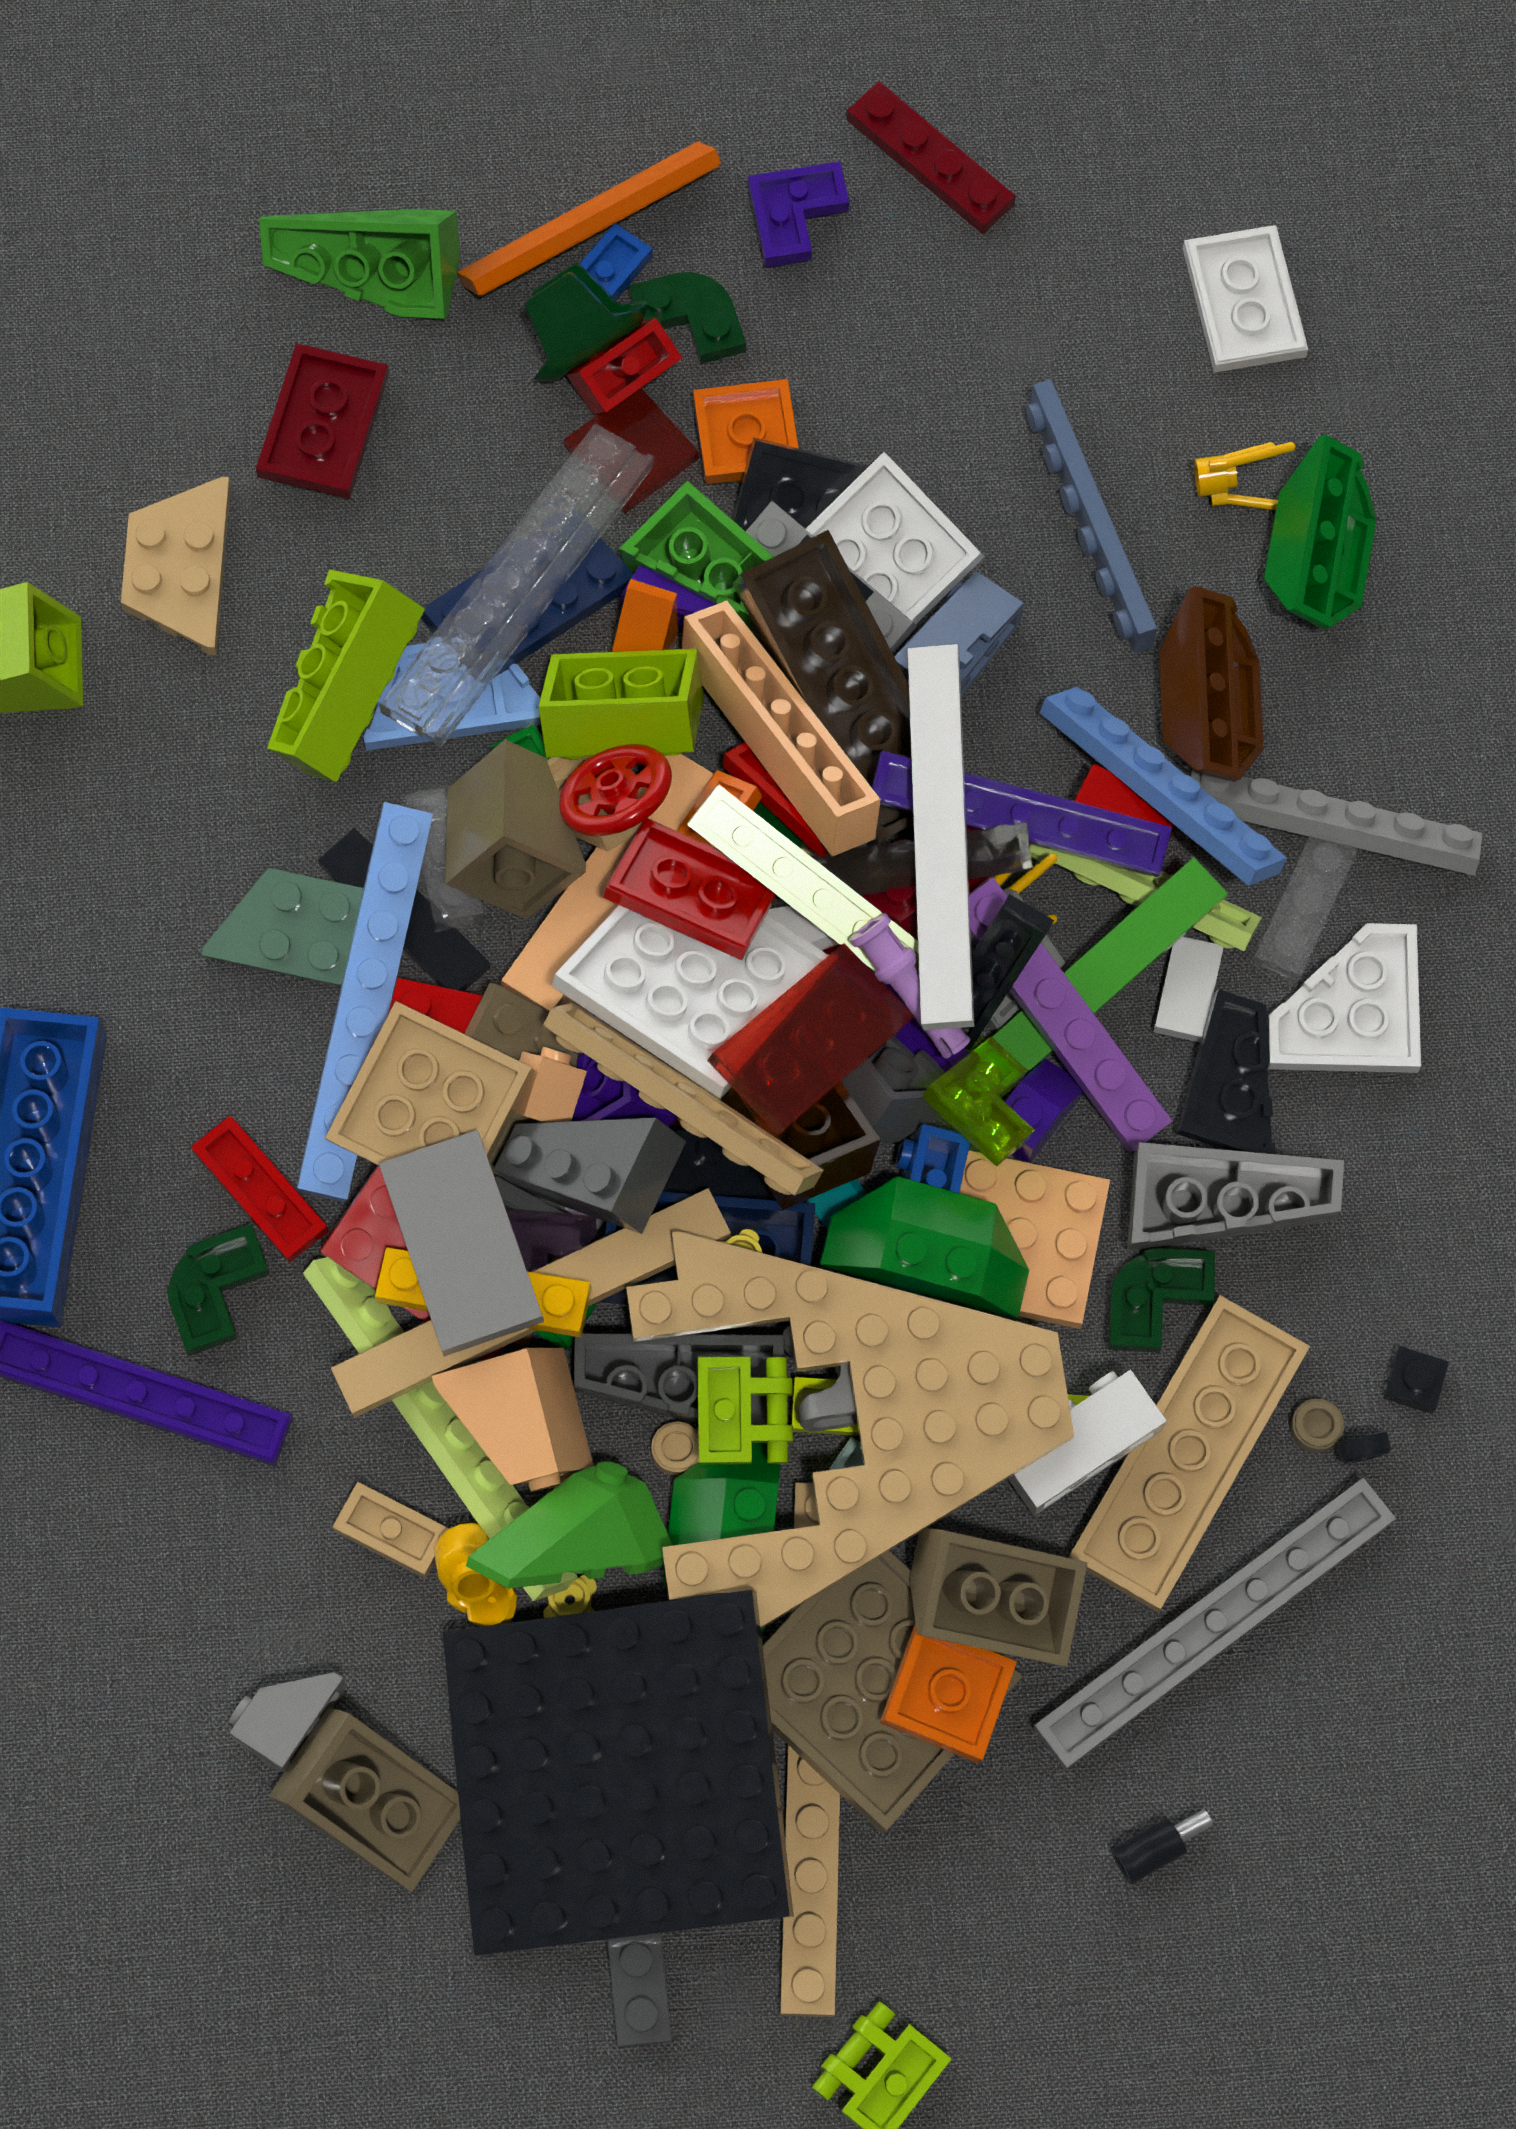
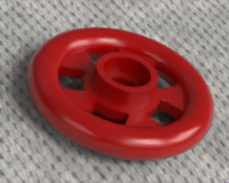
(615, 790)

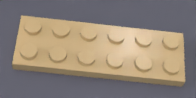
(1182, 1474)

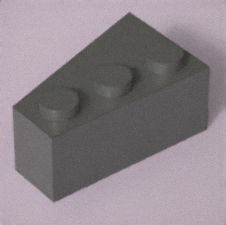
(594, 1166)

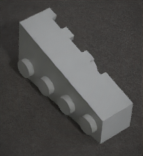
(1220, 1193)

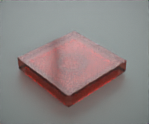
(652, 432)

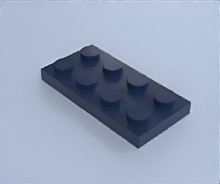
(591, 586)

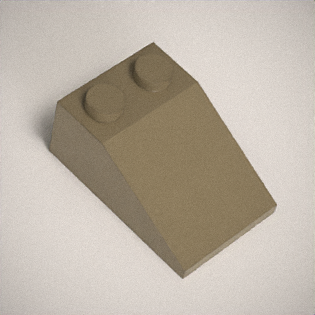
(369, 1798)

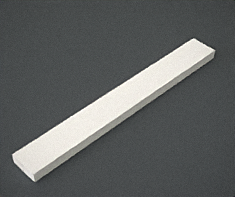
(940, 838)

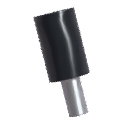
(1157, 1846)

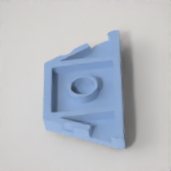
(503, 705)

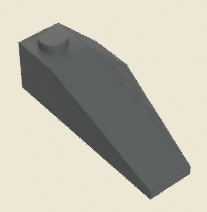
(892, 1089)

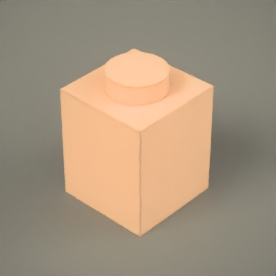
(552, 1088)

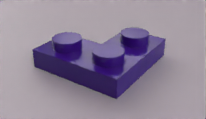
(784, 201)

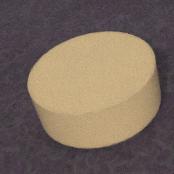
(675, 1448)

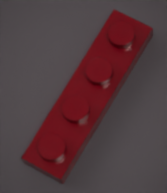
(930, 157)

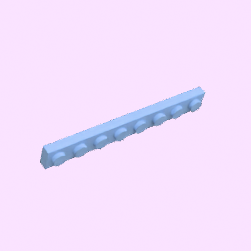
(365, 988)

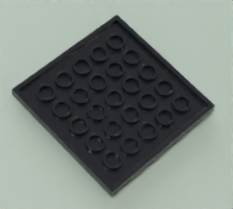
(617, 1773)

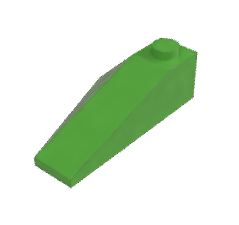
(382, 256)

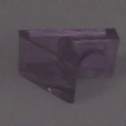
(549, 1232)

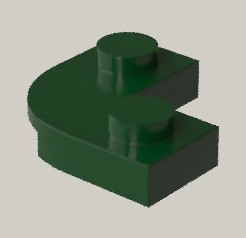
(701, 305)
(202, 1276)
(1146, 1284)

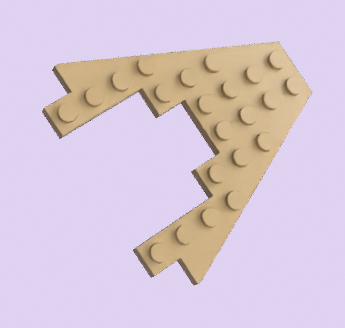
(939, 1401)

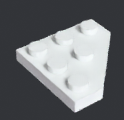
(1355, 1009)

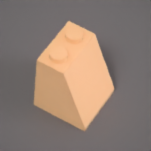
(521, 1415)

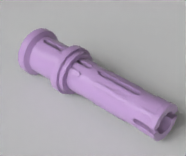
(898, 968)

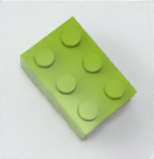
(621, 700)

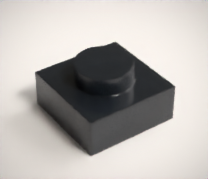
(1416, 1380)

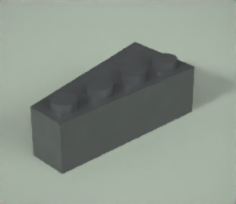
(664, 1371)

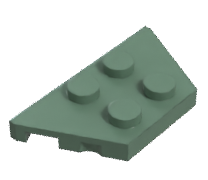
(290, 927)

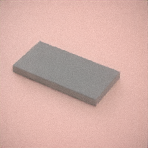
(461, 1243)

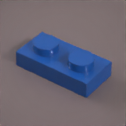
(617, 260)

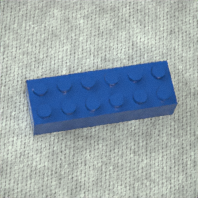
(46, 1127)

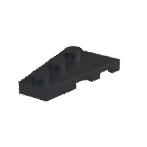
(793, 479)
(1229, 1082)
(705, 1166)

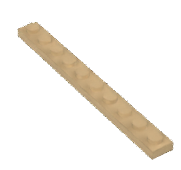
(812, 1859)

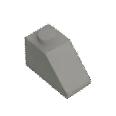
(283, 1717)

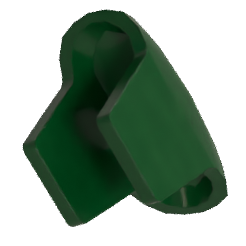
(578, 320)

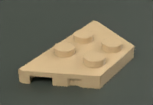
(178, 563)

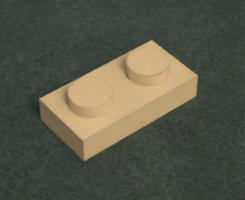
(389, 1529)

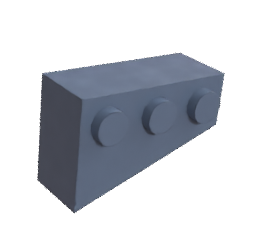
(976, 618)

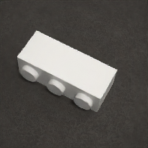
(1105, 1429)

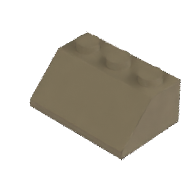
(995, 1596)

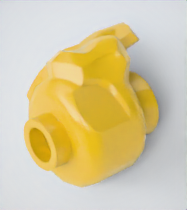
(468, 1590)

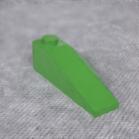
(579, 1527)

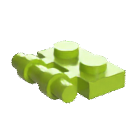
(725, 1410)
(895, 2083)

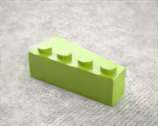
(343, 672)

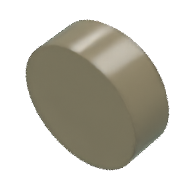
(1317, 1425)

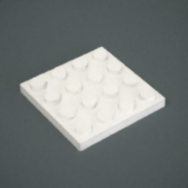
(679, 992)

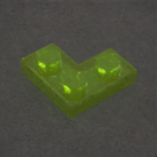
(973, 1104)

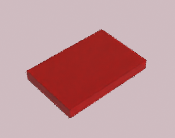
(690, 889)

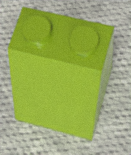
(38, 652)

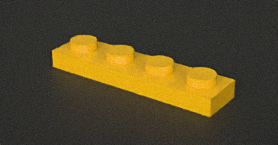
(560, 1299)

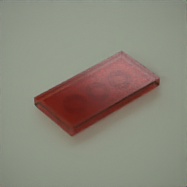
(810, 1039)

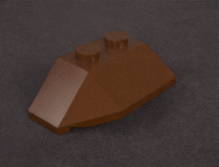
(1211, 687)

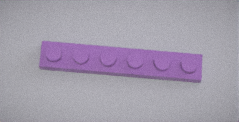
(1076, 1034)

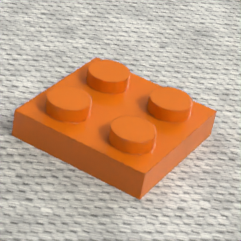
(731, 419)
(948, 1695)

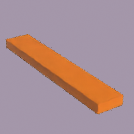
(589, 218)

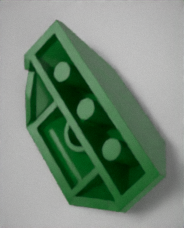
(1322, 535)
(930, 1246)
(724, 1501)

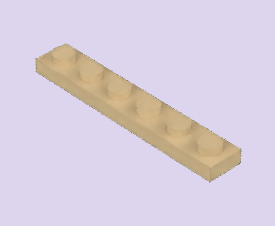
(668, 1089)

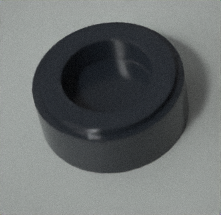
(1364, 1448)

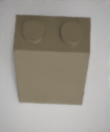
(509, 833)

